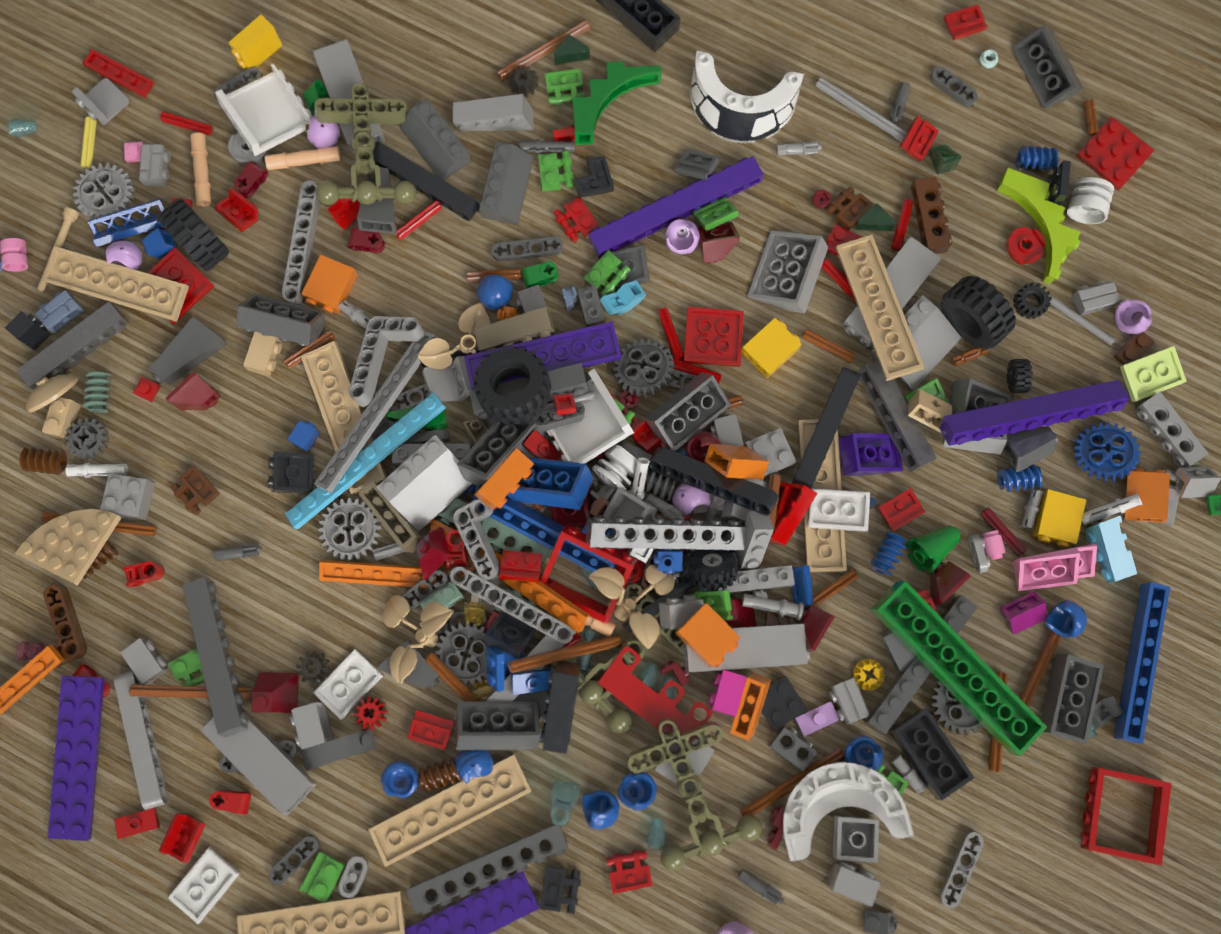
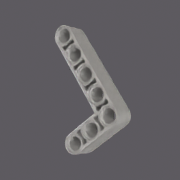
(371, 355)

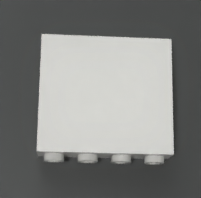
(265, 111)
(599, 429)

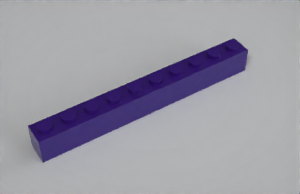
(679, 205)
(1033, 412)

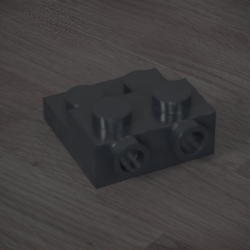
(291, 472)

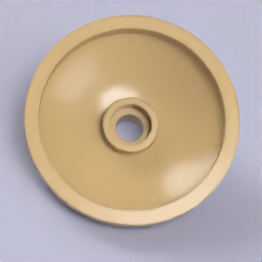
(49, 390)

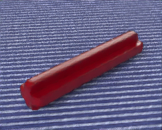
(1007, 536)

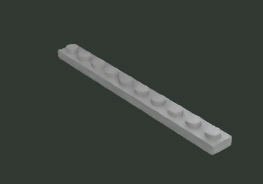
(372, 416)

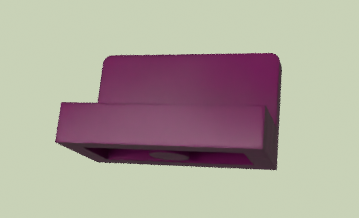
(1024, 612)

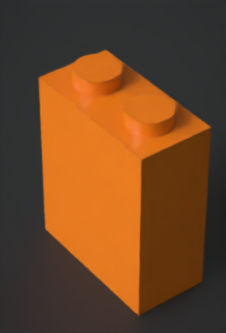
(329, 284)
(736, 461)
(1154, 495)
(708, 636)

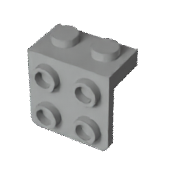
(102, 101)
(449, 383)

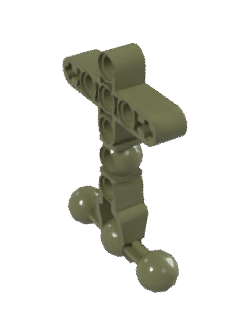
(393, 112)
(592, 693)
(711, 841)

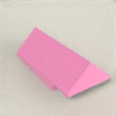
(1055, 568)

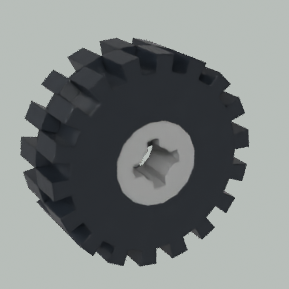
(712, 569)

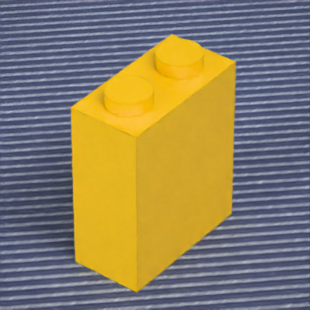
(255, 43)
(771, 347)
(1059, 518)

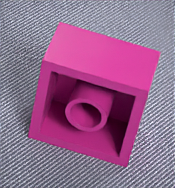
(727, 693)

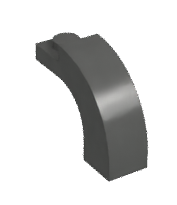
(338, 749)

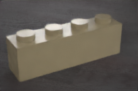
(515, 330)
(398, 527)

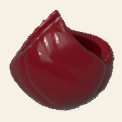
(698, 450)

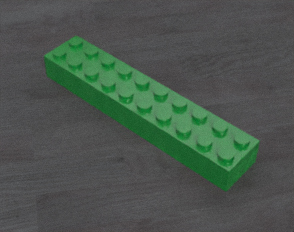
(958, 668)

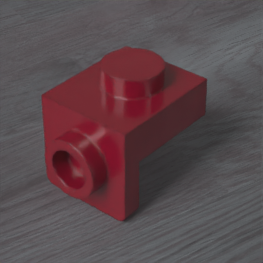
(680, 673)

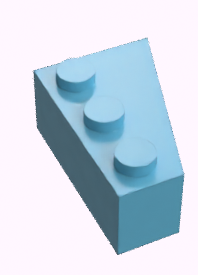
(1111, 551)

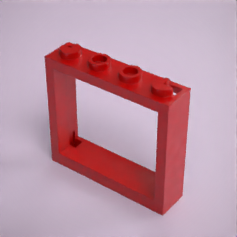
(590, 606)
(1158, 818)

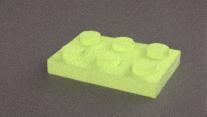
(1153, 373)

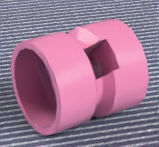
(14, 254)

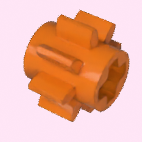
(507, 312)

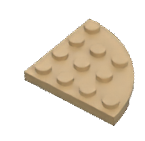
(69, 542)

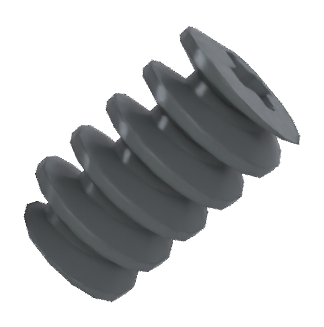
(660, 485)

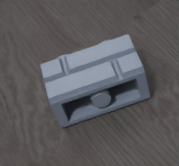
(59, 311)

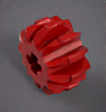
(363, 710)

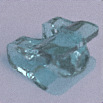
(563, 797)

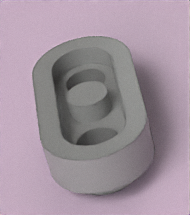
(976, 547)
(354, 876)

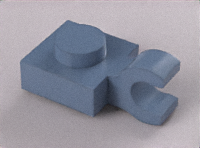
(569, 297)

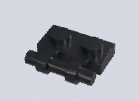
(553, 889)

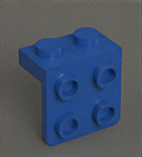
(498, 667)

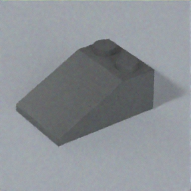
(973, 395)

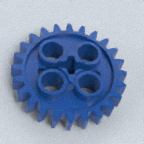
(1106, 467)

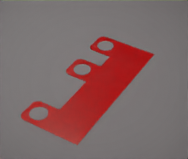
(647, 702)

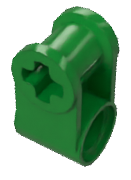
(314, 92)
(539, 275)

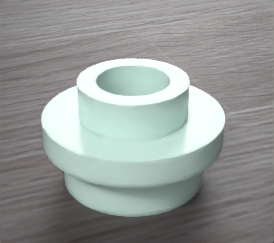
(989, 54)

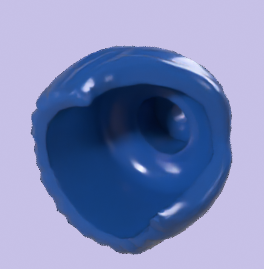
(494, 291)
(1067, 619)
(857, 753)
(473, 764)
(396, 772)
(641, 790)
(600, 809)

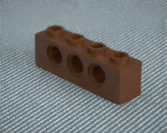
(931, 188)

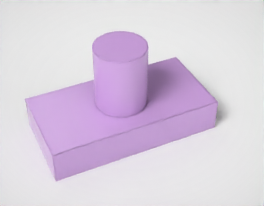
(817, 718)

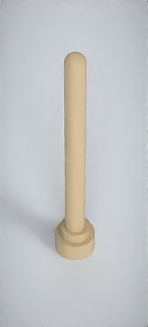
(69, 217)

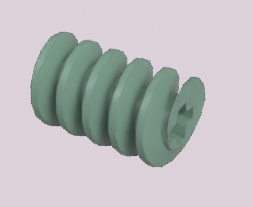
(95, 392)

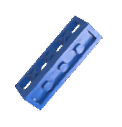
(126, 230)

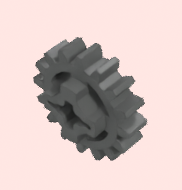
(88, 441)

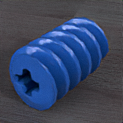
(1038, 157)
(1009, 478)
(887, 553)

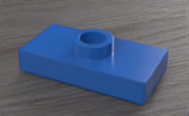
(802, 589)
(530, 681)

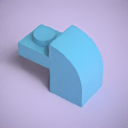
(624, 299)

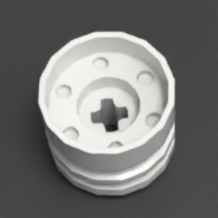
(1090, 200)
(619, 466)

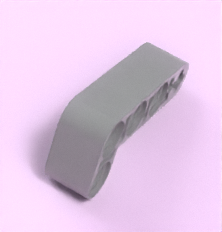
(481, 540)

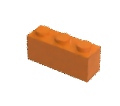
(505, 480)
(750, 706)

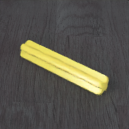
(88, 143)

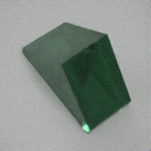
(571, 51)
(944, 158)
(876, 220)

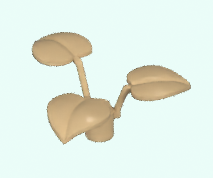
(436, 351)
(610, 584)
(433, 618)

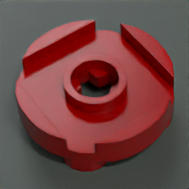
(1020, 254)

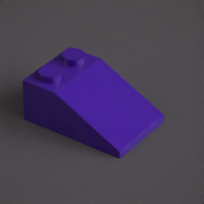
(868, 454)

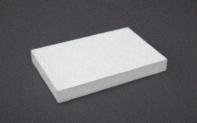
(840, 510)
(348, 684)
(204, 885)

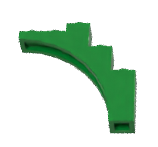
(604, 91)

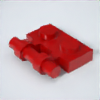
(580, 215)
(631, 878)

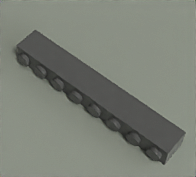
(215, 657)
(911, 679)

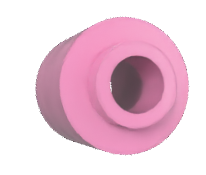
(993, 545)

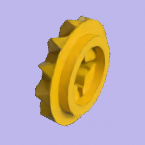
(860, 676)

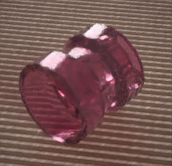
(27, 651)

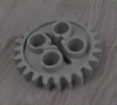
(644, 367)
(451, 647)
(964, 719)

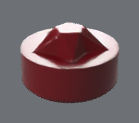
(821, 199)
(628, 400)

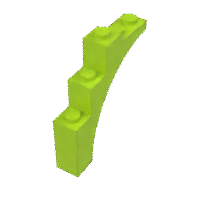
(1048, 217)

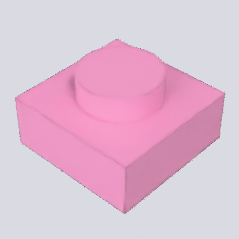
(132, 151)

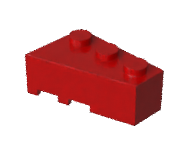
(791, 507)

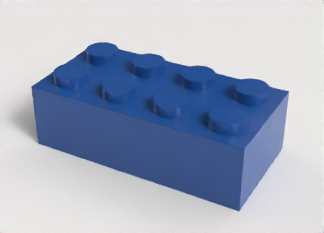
(554, 484)

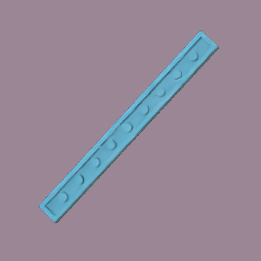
(368, 459)

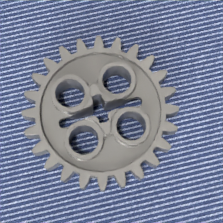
(118, 181)
(332, 530)

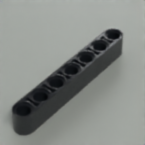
(425, 182)
(826, 427)
(713, 482)

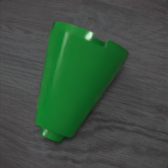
(932, 547)

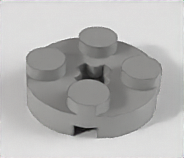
(241, 155)

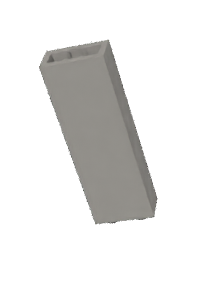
(339, 75)
(906, 274)
(759, 648)
(263, 764)

